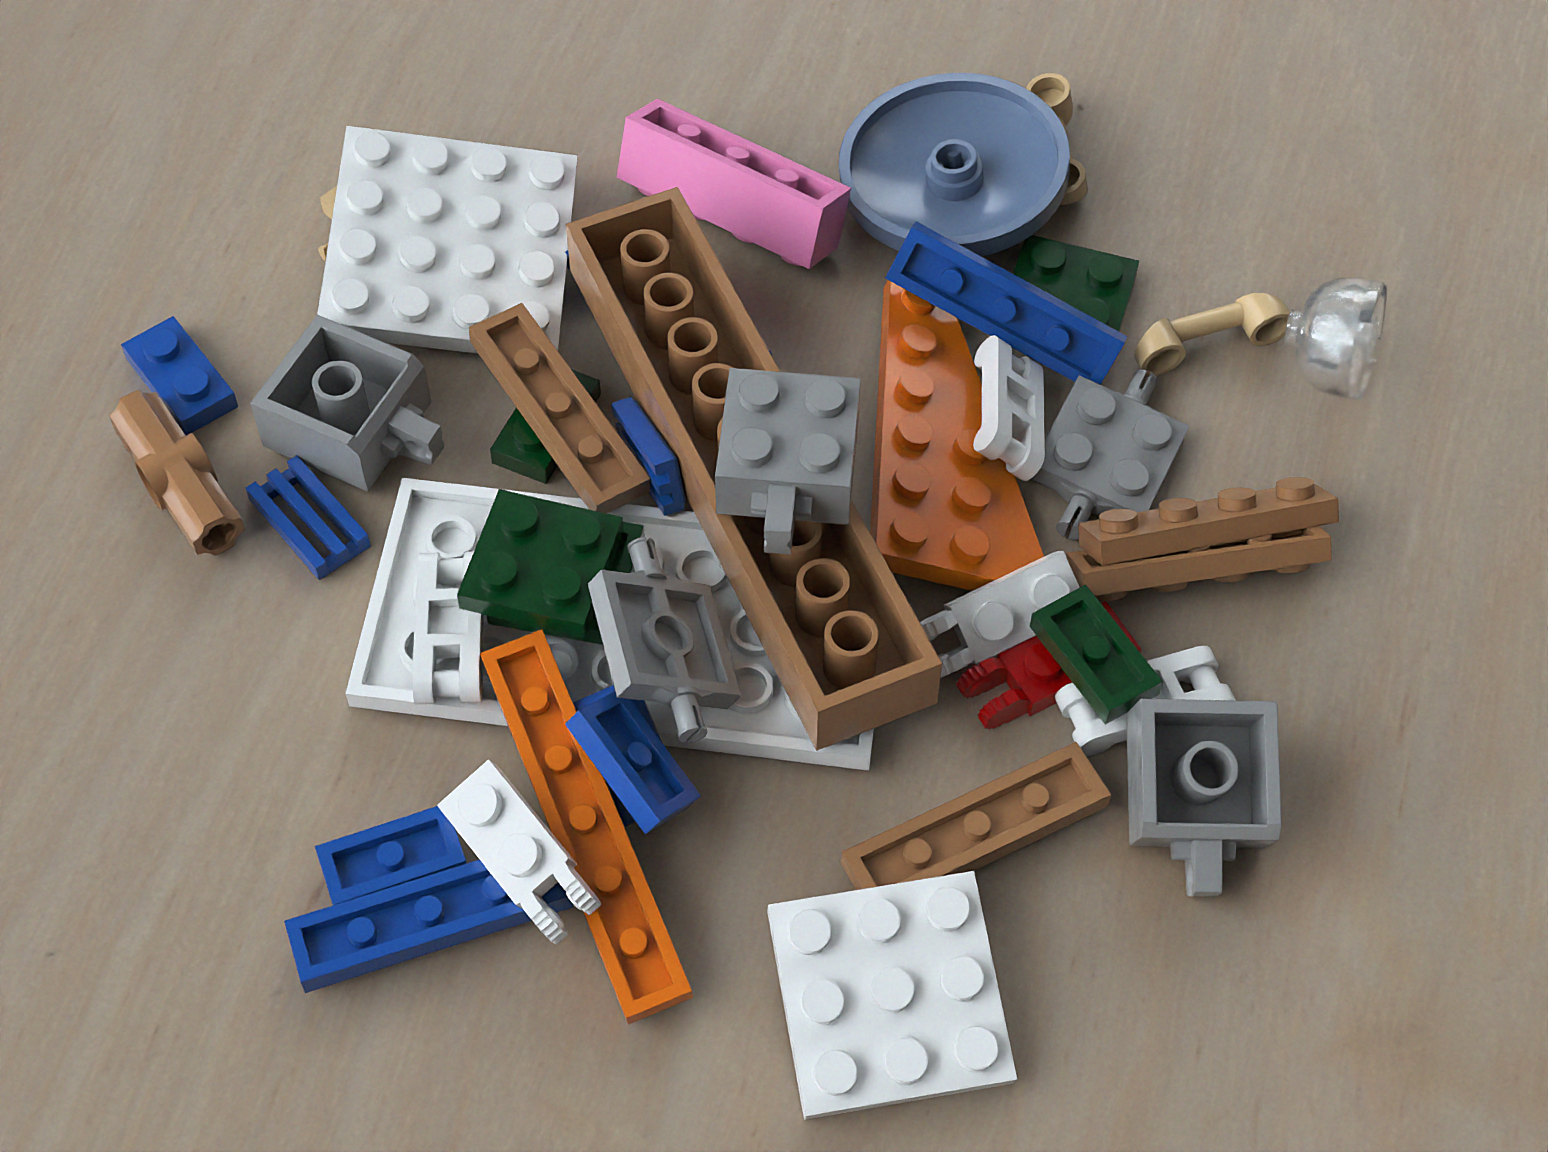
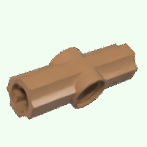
(176, 472)

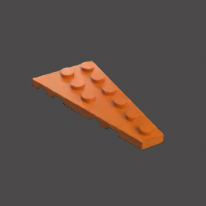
(935, 499)

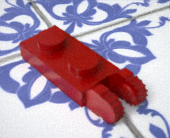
(1029, 673)

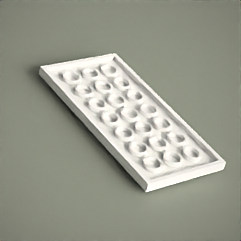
(450, 521)

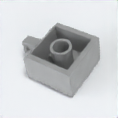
(347, 405)
(787, 450)
(1203, 782)

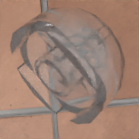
(1339, 335)

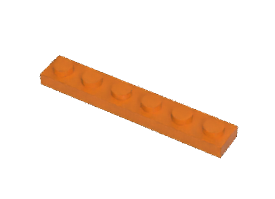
(588, 826)

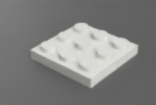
(890, 995)

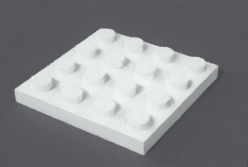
(445, 237)

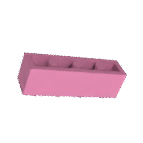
(734, 183)

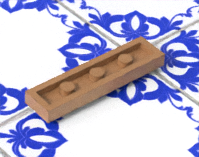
(559, 410)
(1189, 524)
(1222, 562)
(982, 823)

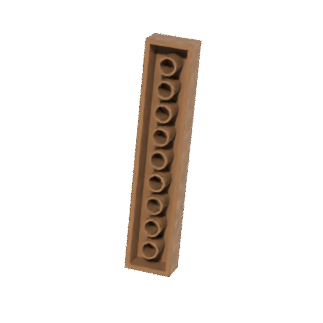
(831, 607)

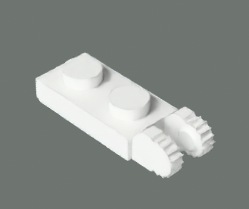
(1000, 611)
(516, 847)

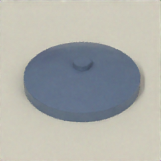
(958, 157)

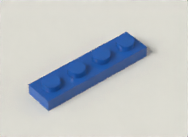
(1004, 306)
(404, 923)

